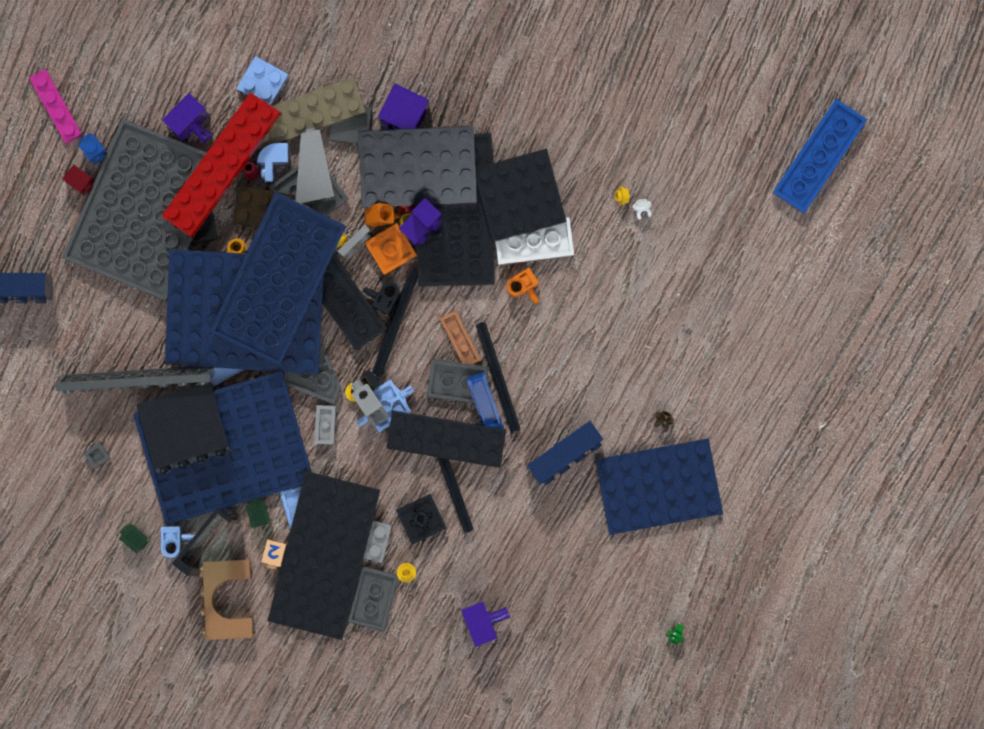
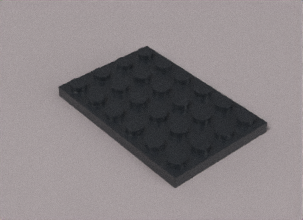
(417, 164)

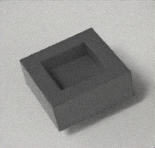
(97, 455)

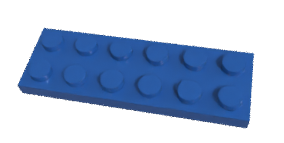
(819, 156)

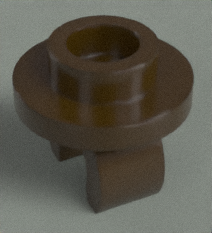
(665, 418)

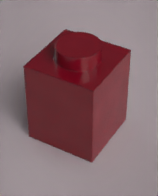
(79, 180)

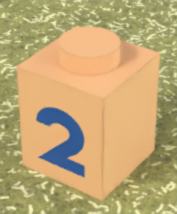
(273, 554)

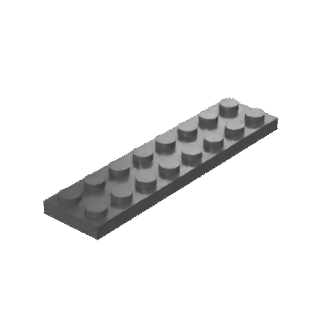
(143, 378)

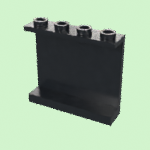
(183, 428)

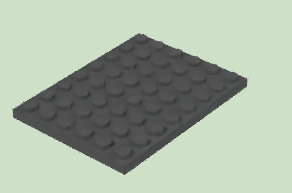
(122, 219)

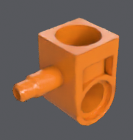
(380, 215)
(528, 283)

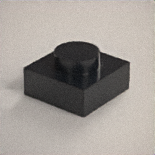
(370, 379)

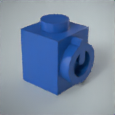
(92, 148)

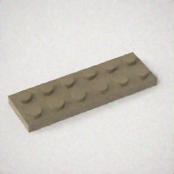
(315, 110)

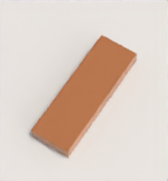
(460, 338)

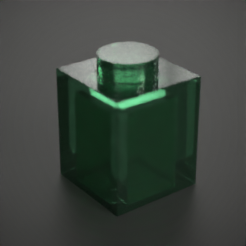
(258, 513)
(134, 537)

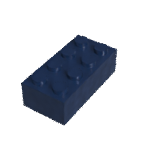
(25, 287)
(564, 453)

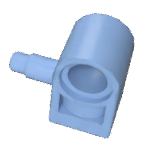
(176, 536)

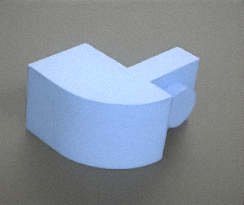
(271, 156)

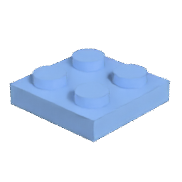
(262, 80)

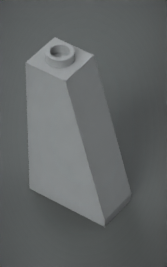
(313, 178)

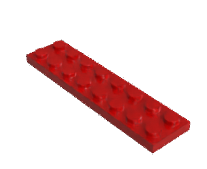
(221, 164)

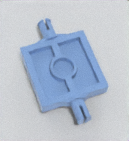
(391, 399)

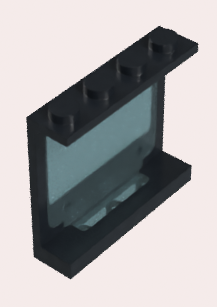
(183, 561)

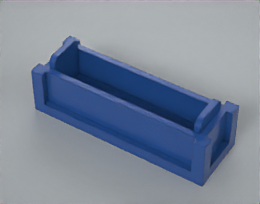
(484, 400)

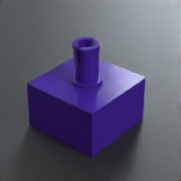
(188, 119)
(482, 622)

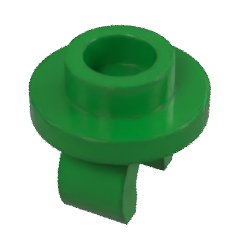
(675, 635)

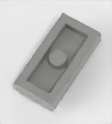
(349, 247)
(325, 425)
(377, 541)

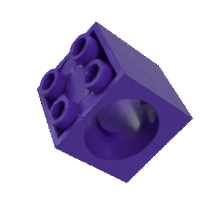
(403, 109)

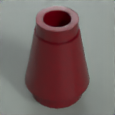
(253, 174)

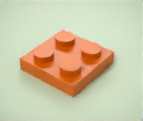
(390, 249)

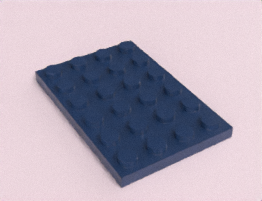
(658, 486)

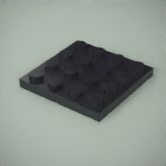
(520, 195)

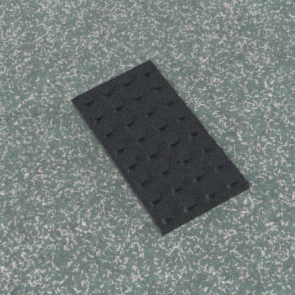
(462, 246)
(324, 555)

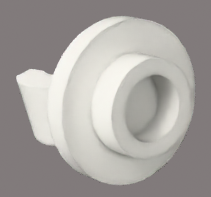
(642, 205)

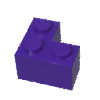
(421, 223)

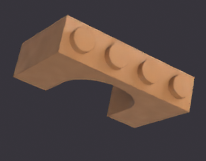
(216, 624)

